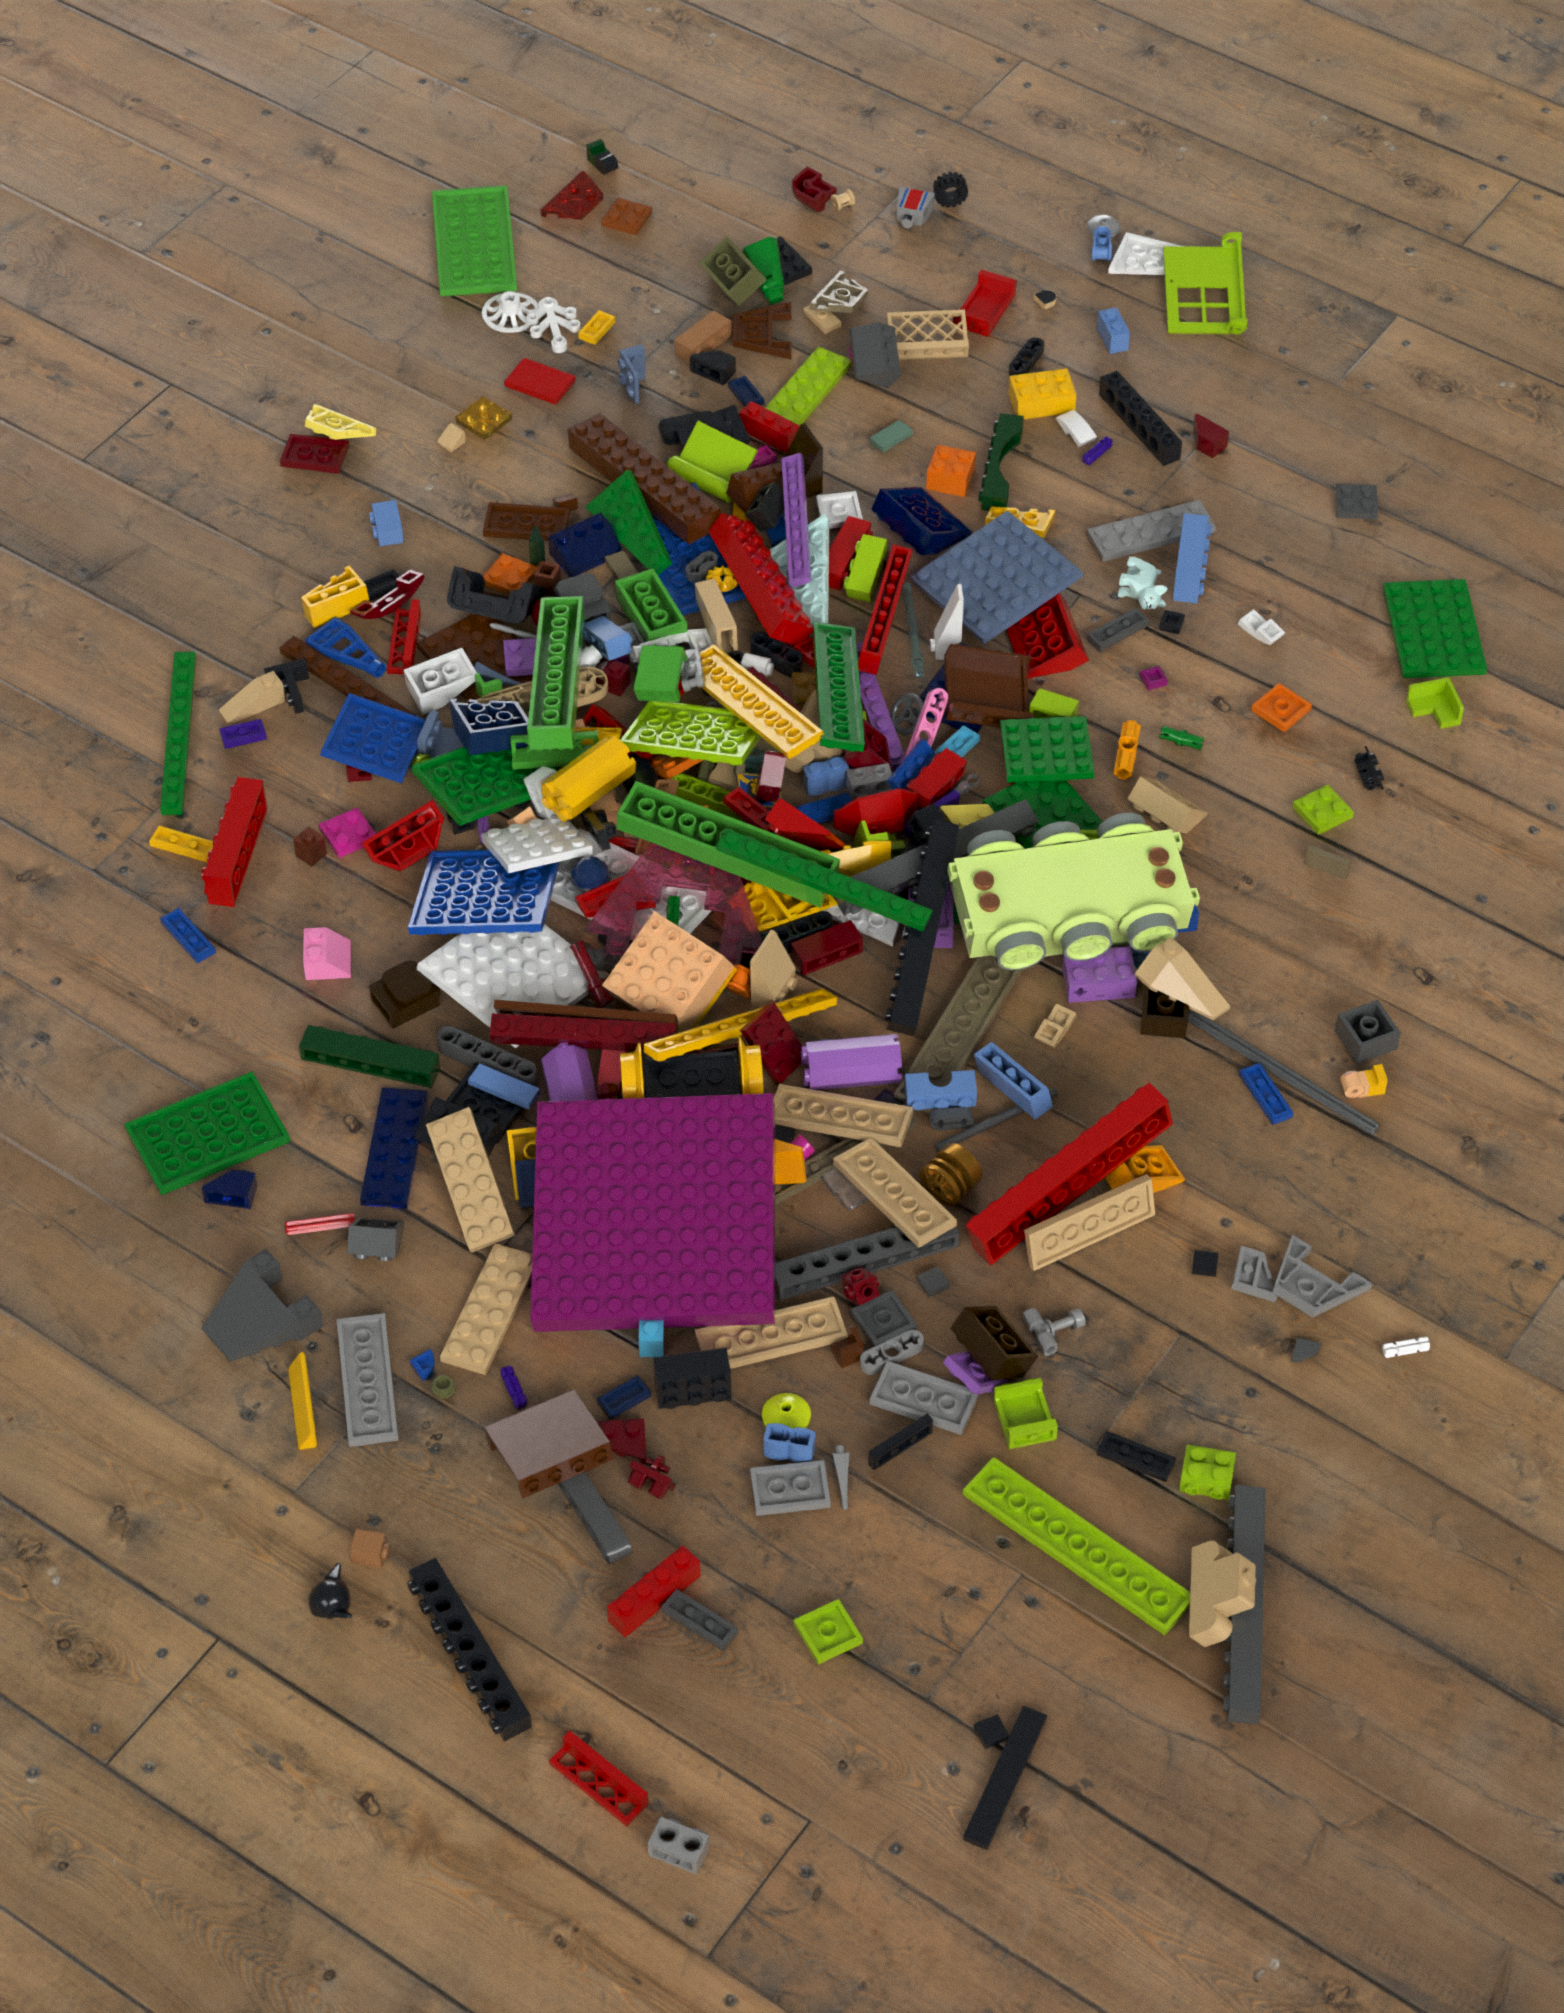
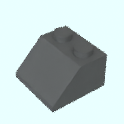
(375, 1238)

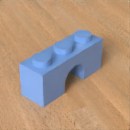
(924, 1095)

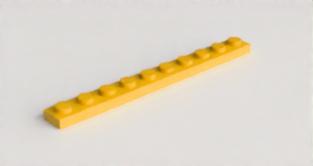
(730, 1027)

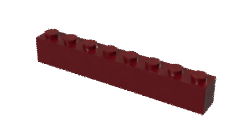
(576, 1031)

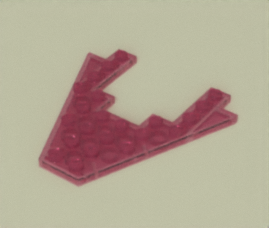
(668, 868)

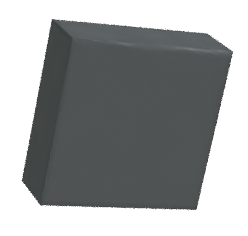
(933, 1281)

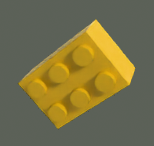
(1042, 393)

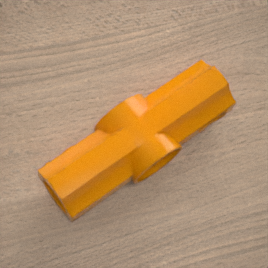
(1127, 749)

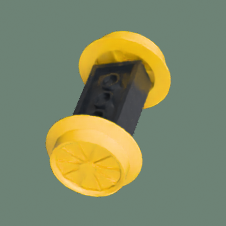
(693, 1074)

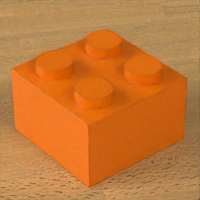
(951, 470)

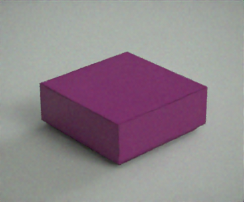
(1153, 678)

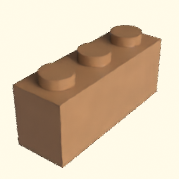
(703, 336)

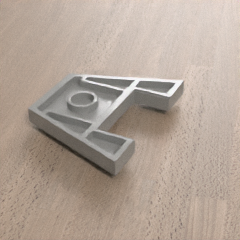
(1309, 1288)

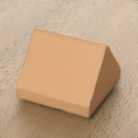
(522, 817)

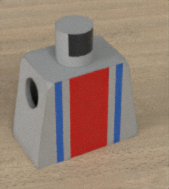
(914, 206)

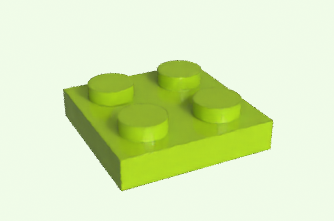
(1323, 809)
(828, 1631)

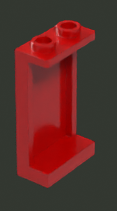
(987, 302)

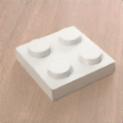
(838, 507)

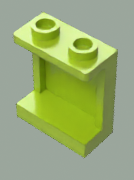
(1024, 1413)

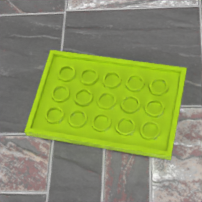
(691, 733)

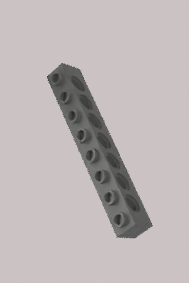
(874, 1259)

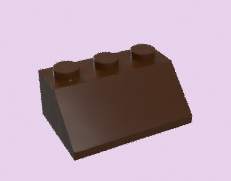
(746, 484)

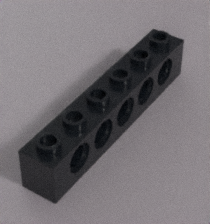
(1140, 418)

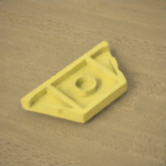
(336, 425)
(965, 814)

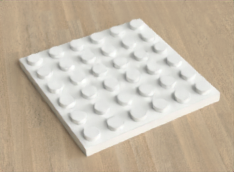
(509, 968)

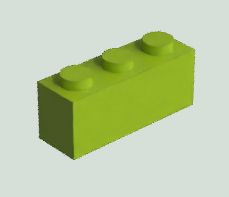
(866, 568)

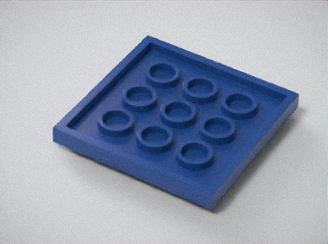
(374, 738)

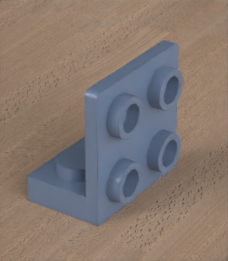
(632, 370)
(437, 739)

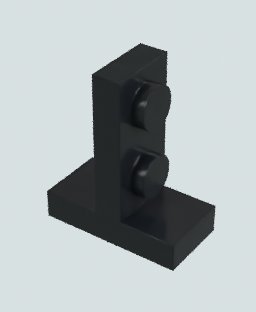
(289, 674)

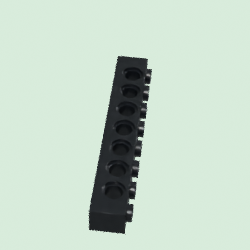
(506, 1723)

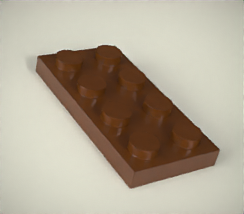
(518, 520)

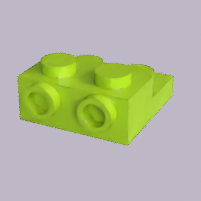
(1207, 1472)

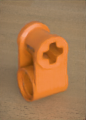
(741, 982)

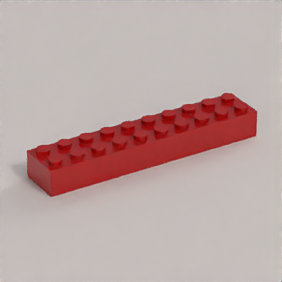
(1069, 1173)

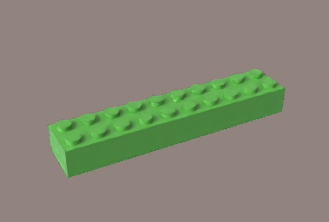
(556, 673)
(697, 830)

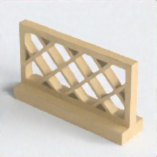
(929, 347)

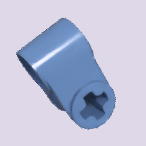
(1102, 244)

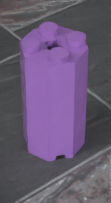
(851, 1062)
(568, 1074)

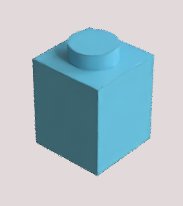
(651, 1338)

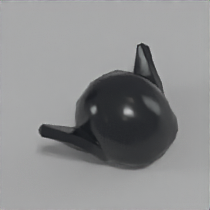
(330, 1597)

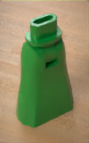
(766, 258)

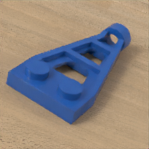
(334, 631)

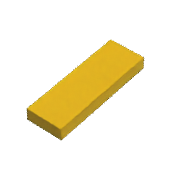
(181, 843)

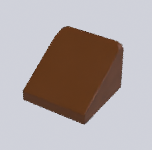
(567, 501)

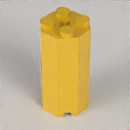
(587, 778)

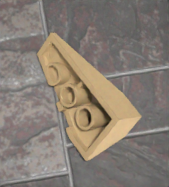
(1176, 974)

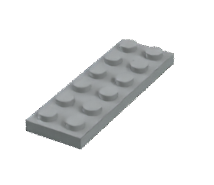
(1143, 531)
(367, 1380)

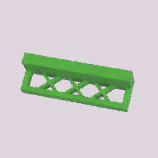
(536, 758)

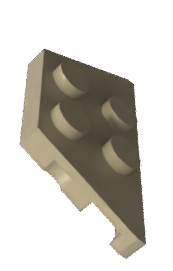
(839, 295)

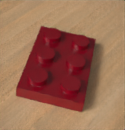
(314, 453)
(777, 1042)

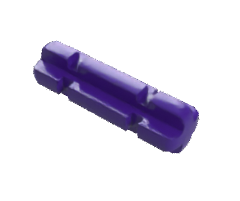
(1097, 450)
(513, 1387)

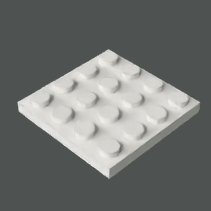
(536, 843)

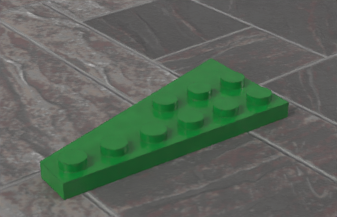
(632, 521)

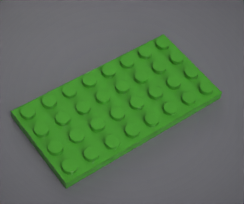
(474, 241)

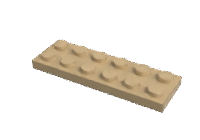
(841, 1115)
(470, 1180)
(895, 1192)
(1089, 1222)
(489, 1310)
(794, 1331)

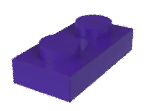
(243, 733)

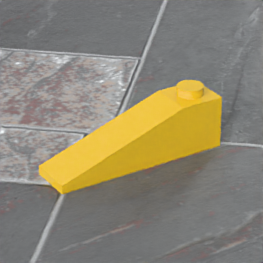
(862, 858)

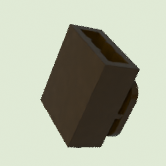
(404, 994)

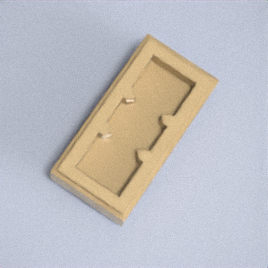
(824, 320)

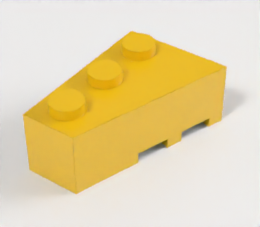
(334, 598)

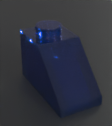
(231, 1189)

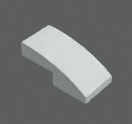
(1077, 427)
(1259, 628)

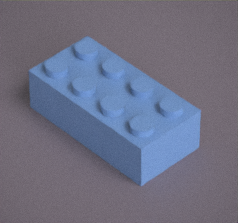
(1192, 558)

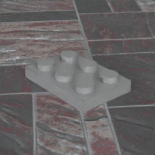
(790, 1487)

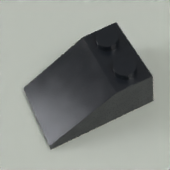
(723, 420)

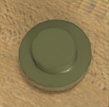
(443, 1387)

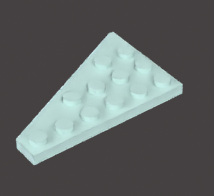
(814, 594)

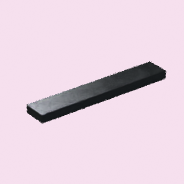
(1005, 1778)

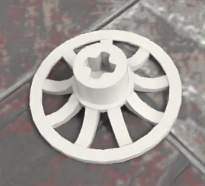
(510, 306)

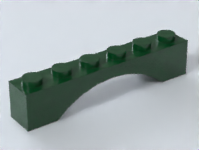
(1007, 436)

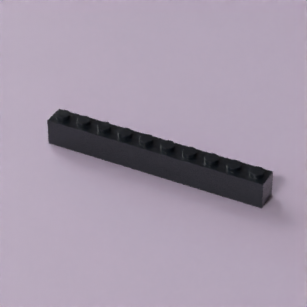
(919, 945)

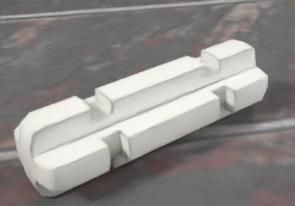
(1406, 1347)

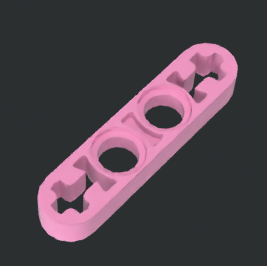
(923, 724)

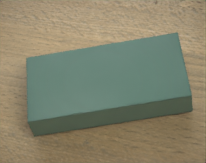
(891, 436)

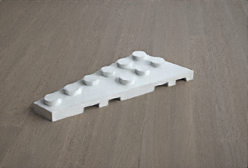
(1139, 256)

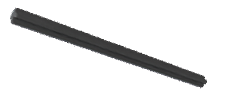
(1284, 1072)

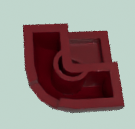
(811, 189)

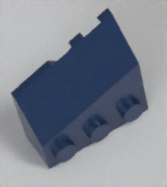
(489, 725)

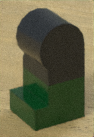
(601, 157)

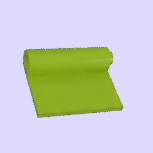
(711, 459)

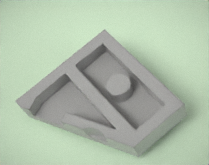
(1253, 1275)

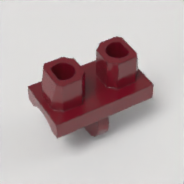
(660, 1482)

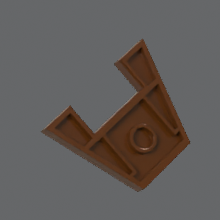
(754, 330)

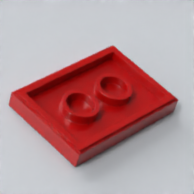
(539, 381)

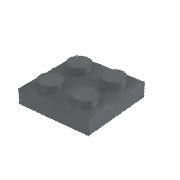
(1356, 501)
(883, 1318)

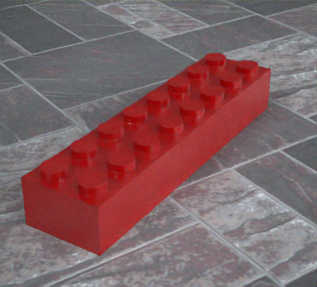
(760, 579)

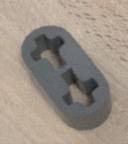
(698, 568)
(951, 1118)

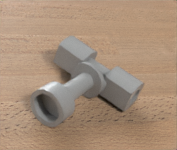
(1046, 1329)

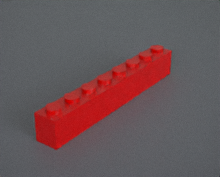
(884, 609)

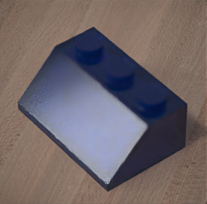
(584, 545)

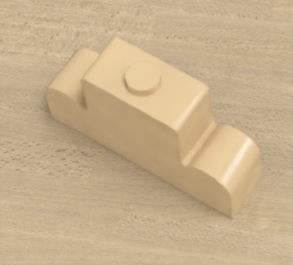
(816, 752)
(1219, 1588)

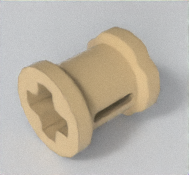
(842, 200)

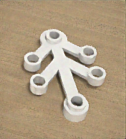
(548, 307)

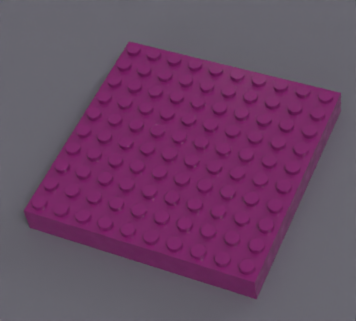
(654, 1213)

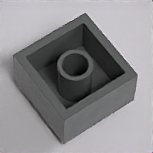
(1367, 1031)

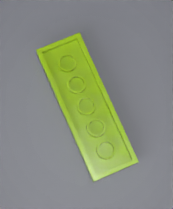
(809, 385)

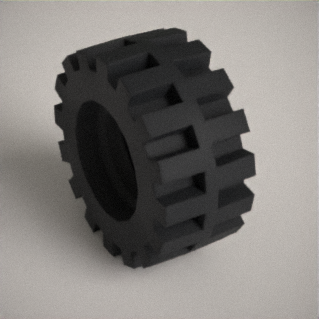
(947, 181)

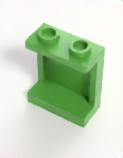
(659, 673)

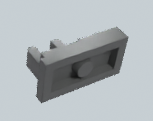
(603, 961)

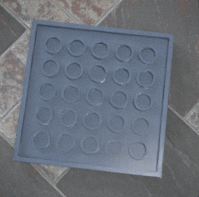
(1002, 576)

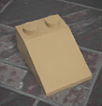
(771, 972)

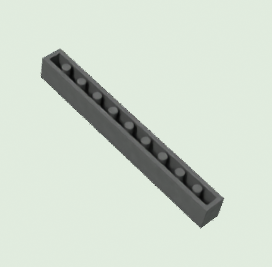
(900, 871)
(1245, 1640)

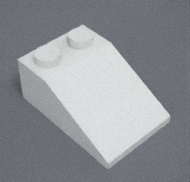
(439, 680)

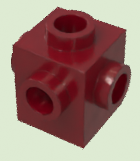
(860, 1285)

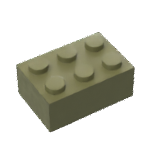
(732, 271)

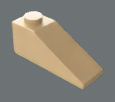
(254, 698)

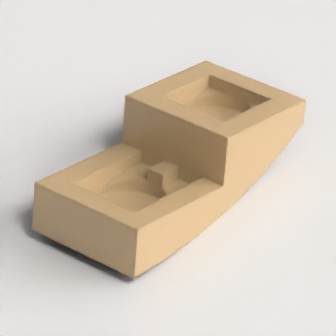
(1055, 1026)

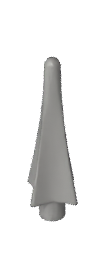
(841, 1467)

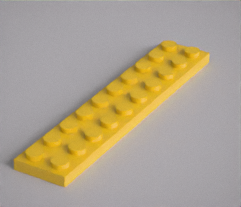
(757, 704)

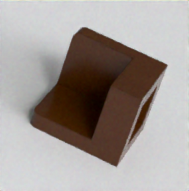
(848, 1350)

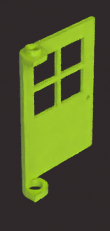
(1206, 269)

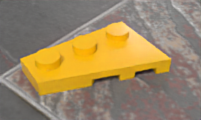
(1035, 520)

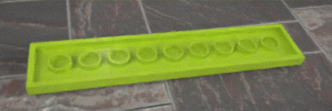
(1078, 1545)

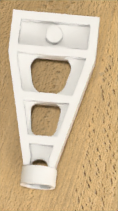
(696, 639)

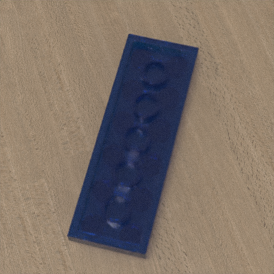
(393, 1148)

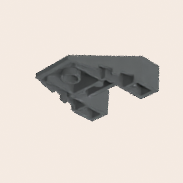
(254, 1317)

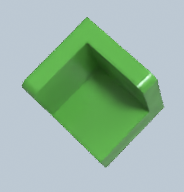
(484, 688)

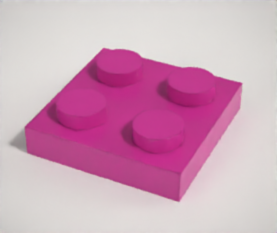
(346, 832)

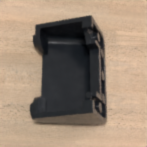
(468, 595)

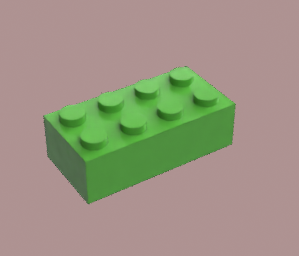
(649, 605)

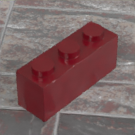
(826, 947)

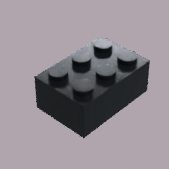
(440, 1108)
(692, 1378)

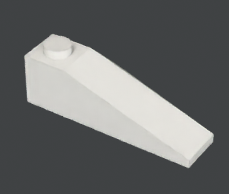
(949, 626)

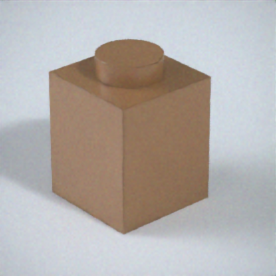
(369, 1548)

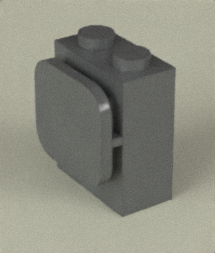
(588, 587)

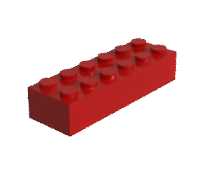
(234, 842)

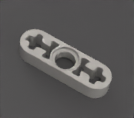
(897, 1343)

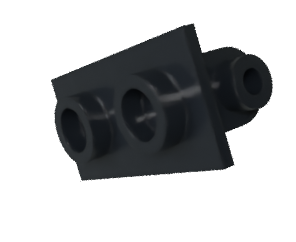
(1373, 776)

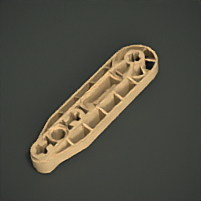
(586, 694)

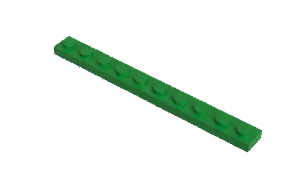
(178, 733)
(824, 880)

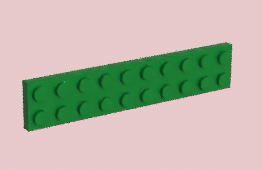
(838, 687)

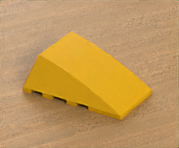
(776, 908)

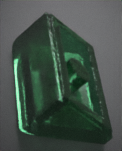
(536, 547)

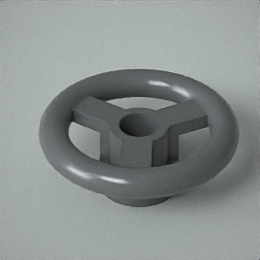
(909, 714)

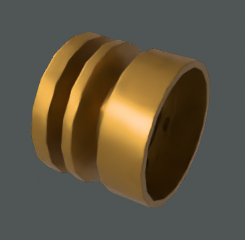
(951, 1174)

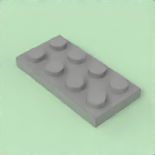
(918, 1393)

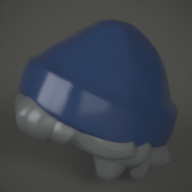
(589, 874)

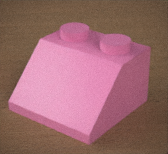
(326, 954)

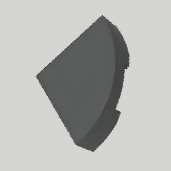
(1305, 1349)

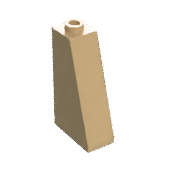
(716, 615)

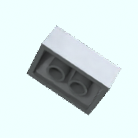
(875, 354)

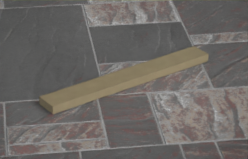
(819, 1165)

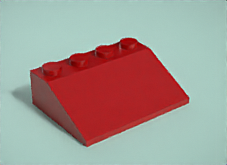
(1049, 639)
(798, 827)

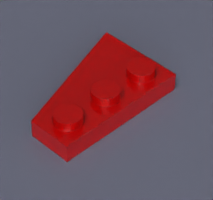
(593, 900)

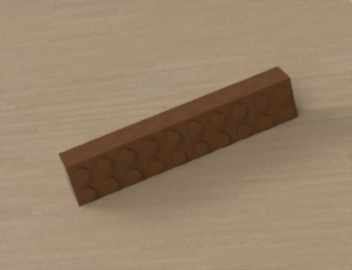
(664, 491)

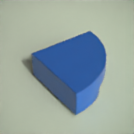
(423, 1364)

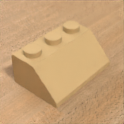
(1165, 805)

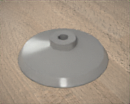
(1105, 221)

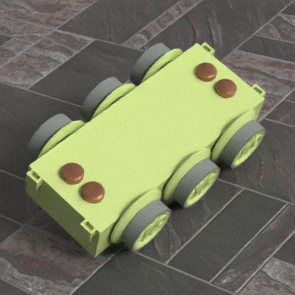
(1071, 891)

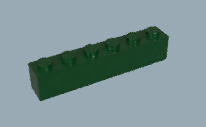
(369, 1056)

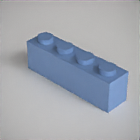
(1013, 1080)

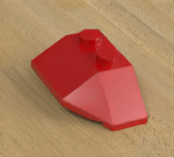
(881, 811)
(407, 838)

